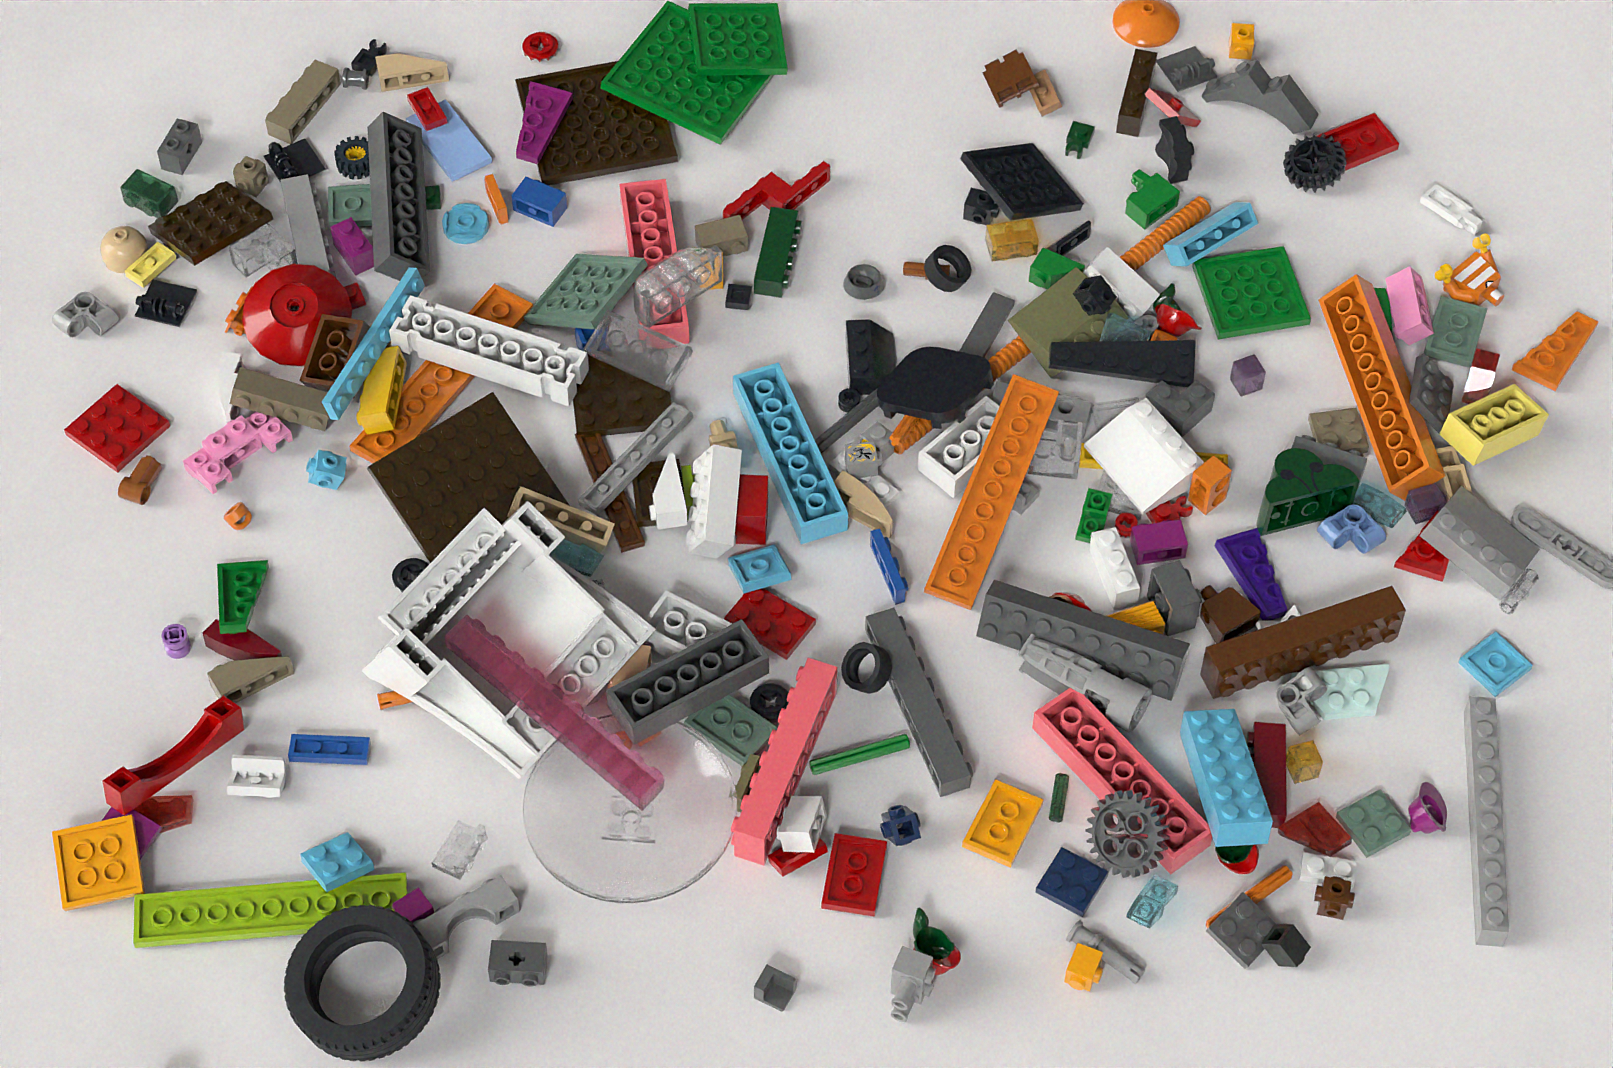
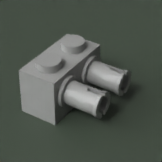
(910, 981)

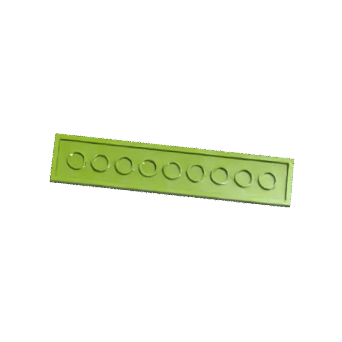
(253, 909)

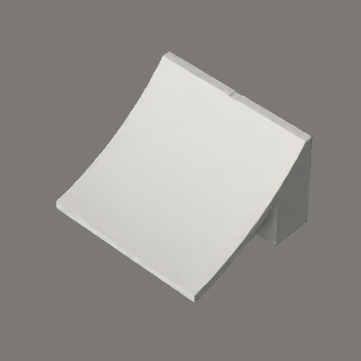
(528, 600)

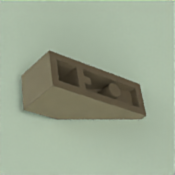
(246, 677)

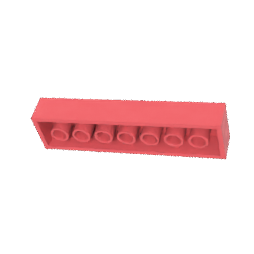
(652, 237)
(785, 761)
(1113, 764)

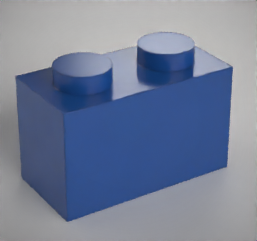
(539, 201)

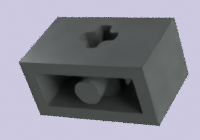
(179, 146)
(507, 954)

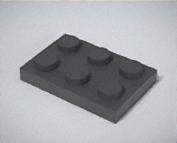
(1431, 392)

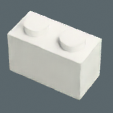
(802, 824)

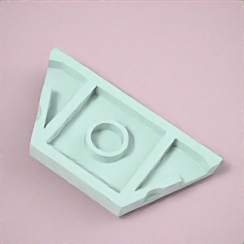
(1350, 691)

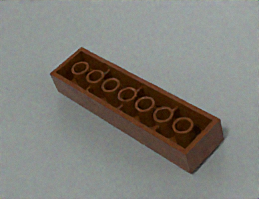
(1302, 642)

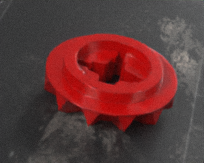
(532, 43)

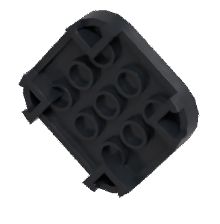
(934, 385)

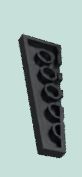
(1132, 360)

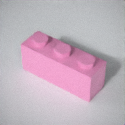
(1409, 306)

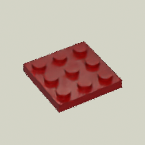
(117, 428)

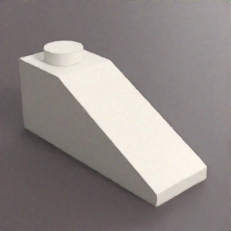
(668, 498)

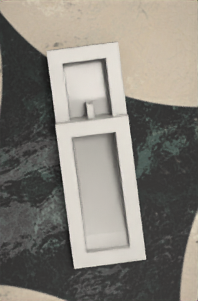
(227, 374)

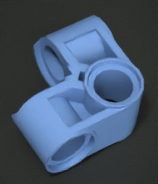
(1363, 531)

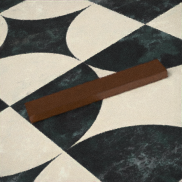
(619, 510)

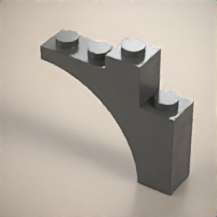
(1274, 96)

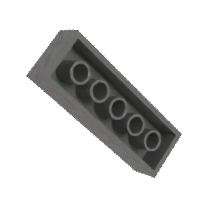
(687, 681)

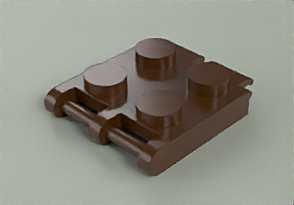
(1010, 77)

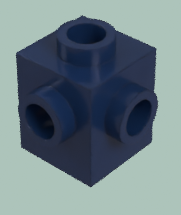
(907, 827)

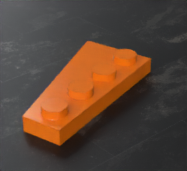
(1557, 352)

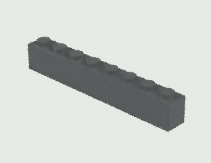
(919, 704)

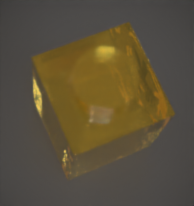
(1303, 761)

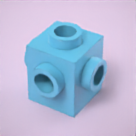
(326, 469)

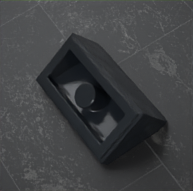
(1071, 239)

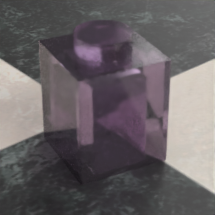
(1247, 375)
(1424, 502)

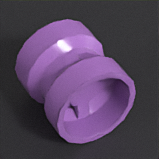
(176, 641)

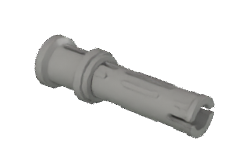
(1082, 935)

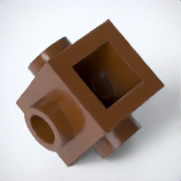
(1334, 897)

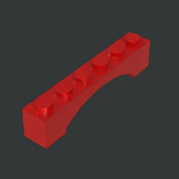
(131, 787)

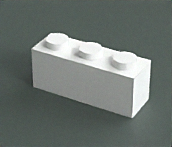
(1132, 291)
(1114, 568)

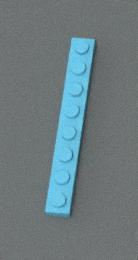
(371, 346)

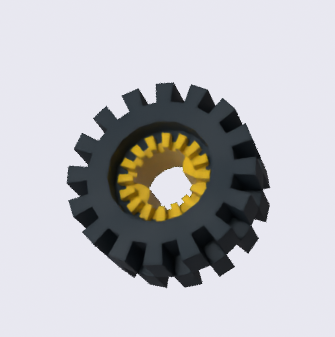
(351, 149)

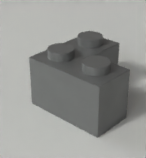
(1184, 409)

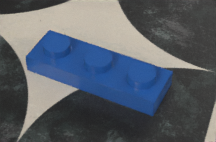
(888, 565)
(329, 749)

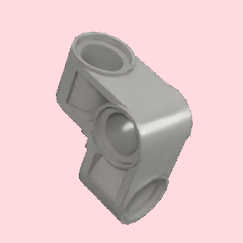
(82, 312)
(1306, 688)

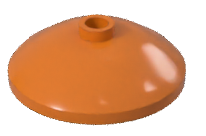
(1146, 22)

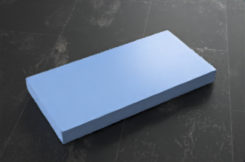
(453, 145)

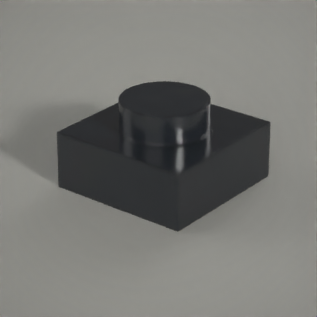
(738, 297)

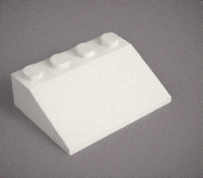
(1144, 456)

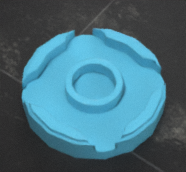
(465, 223)

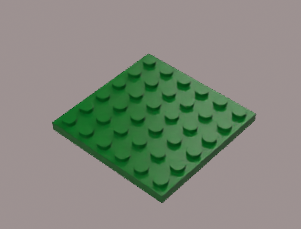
(663, 79)

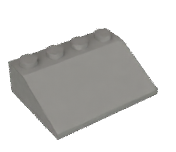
(1480, 542)

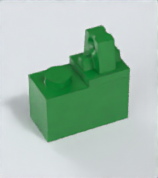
(1152, 200)

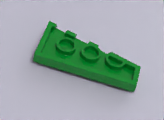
(238, 593)

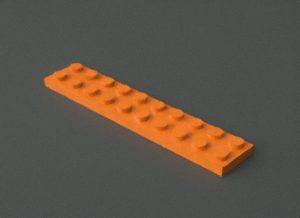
(436, 385)
(991, 492)

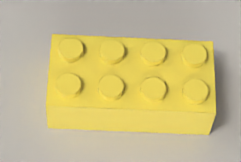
(1493, 424)

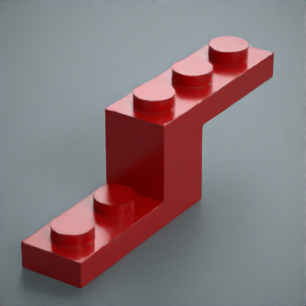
(775, 192)

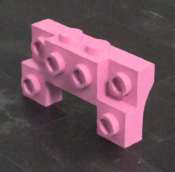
(232, 445)

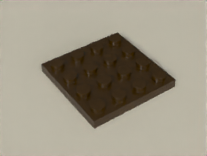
(210, 222)
(616, 402)

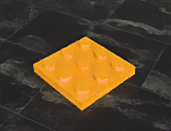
(98, 862)

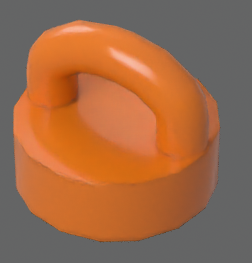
(236, 513)

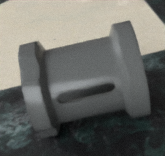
(355, 78)

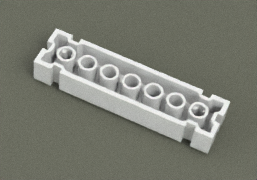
(489, 350)

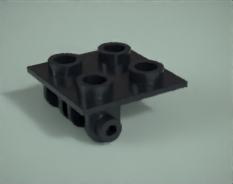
(293, 160)
(165, 303)

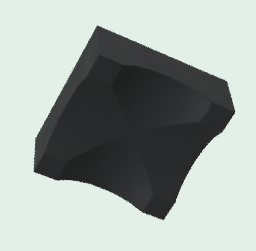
(1175, 149)

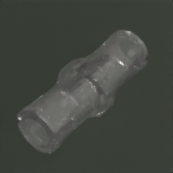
(1519, 591)

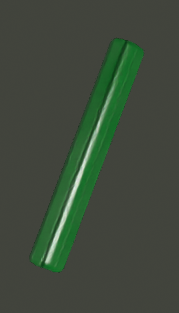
(859, 754)

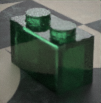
(149, 194)

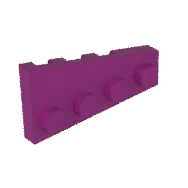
(541, 119)

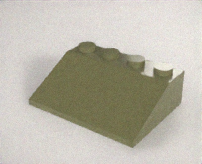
(1059, 318)

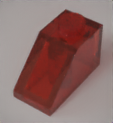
(1480, 375)

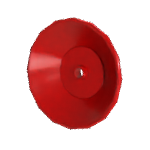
(288, 334)

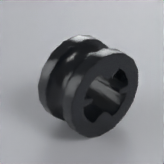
(848, 394)

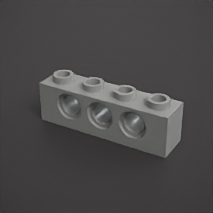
(1074, 409)

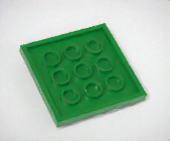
(737, 39)
(1251, 292)

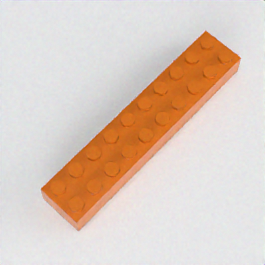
(1380, 387)

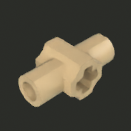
(721, 436)

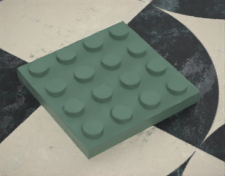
(585, 291)

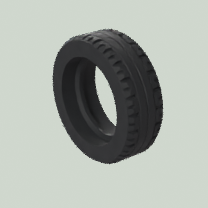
(329, 940)

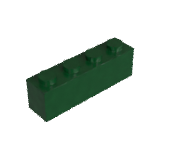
(776, 252)

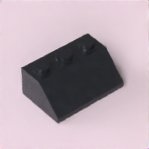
(869, 355)

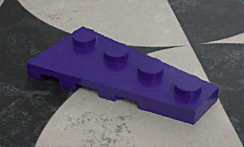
(1250, 567)

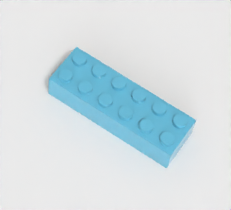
(1225, 778)

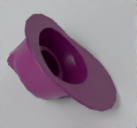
(1428, 810)

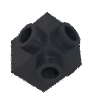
(980, 207)
(1095, 295)

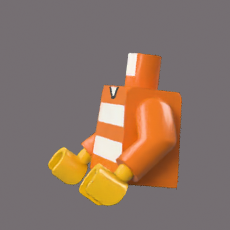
(1474, 278)

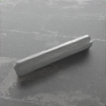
(847, 422)

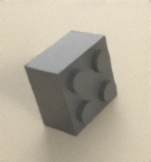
(1174, 597)

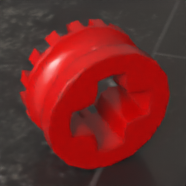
(1129, 519)

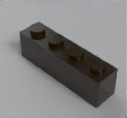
(1134, 97)

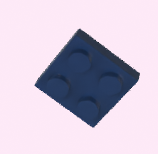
(1072, 882)

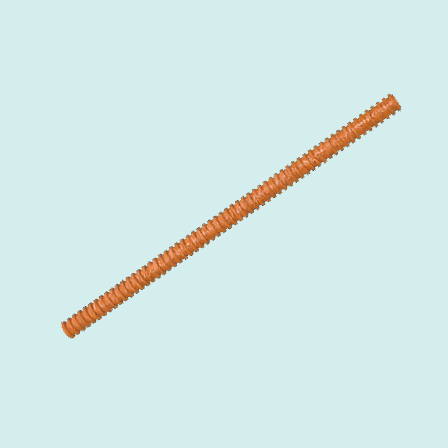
(1134, 258)

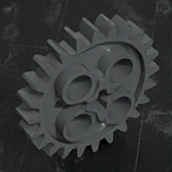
(1127, 809)

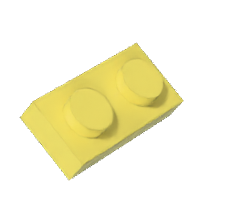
(150, 264)

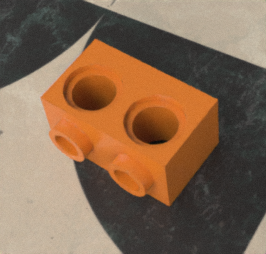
(1209, 485)

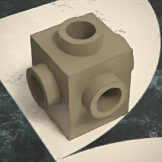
(250, 176)

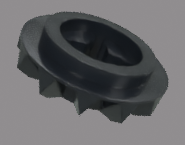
(400, 572)
(769, 692)

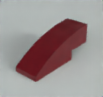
(239, 645)

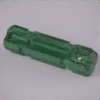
(1059, 797)

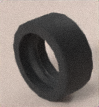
(956, 259)
(852, 662)

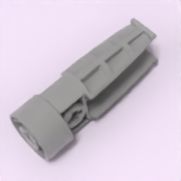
(1060, 669)

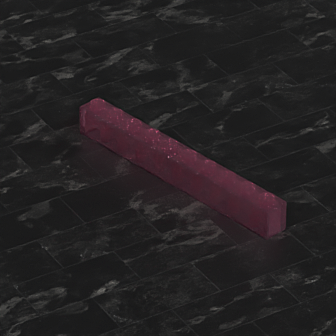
(555, 712)

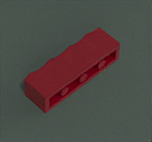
(1269, 760)

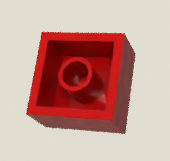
(752, 510)

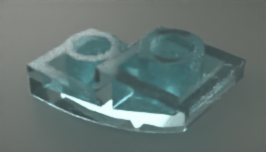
(1379, 505)
(581, 558)
(1151, 901)

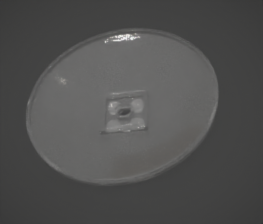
(588, 845)

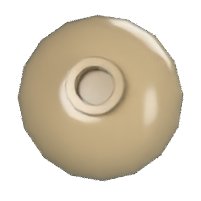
(122, 248)

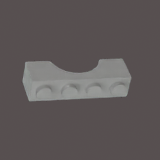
(491, 902)

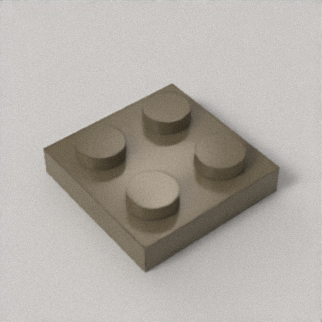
(1340, 428)

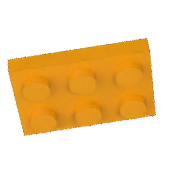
(1002, 823)

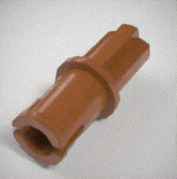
(917, 269)

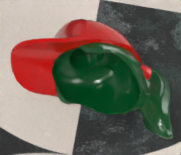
(1170, 316)
(1239, 859)
(934, 944)

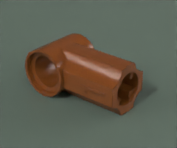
(138, 485)

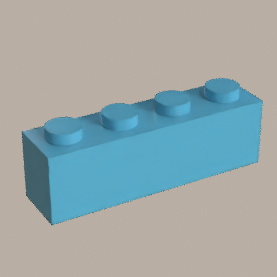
(1210, 234)

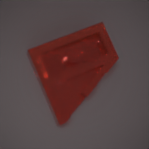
(1316, 830)

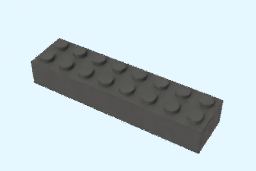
(397, 197)
(1120, 647)

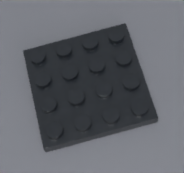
(1021, 181)

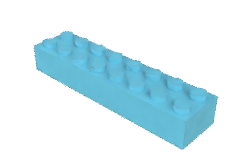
(790, 453)

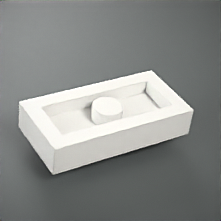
(1316, 867)

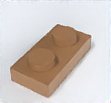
(1045, 96)

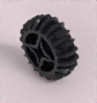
(1301, 157)

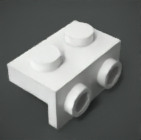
(257, 776)

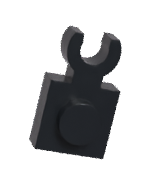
(366, 58)

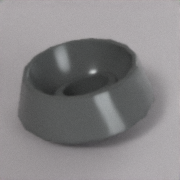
(863, 282)

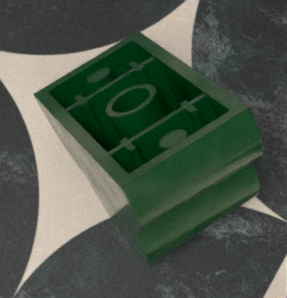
(1304, 491)

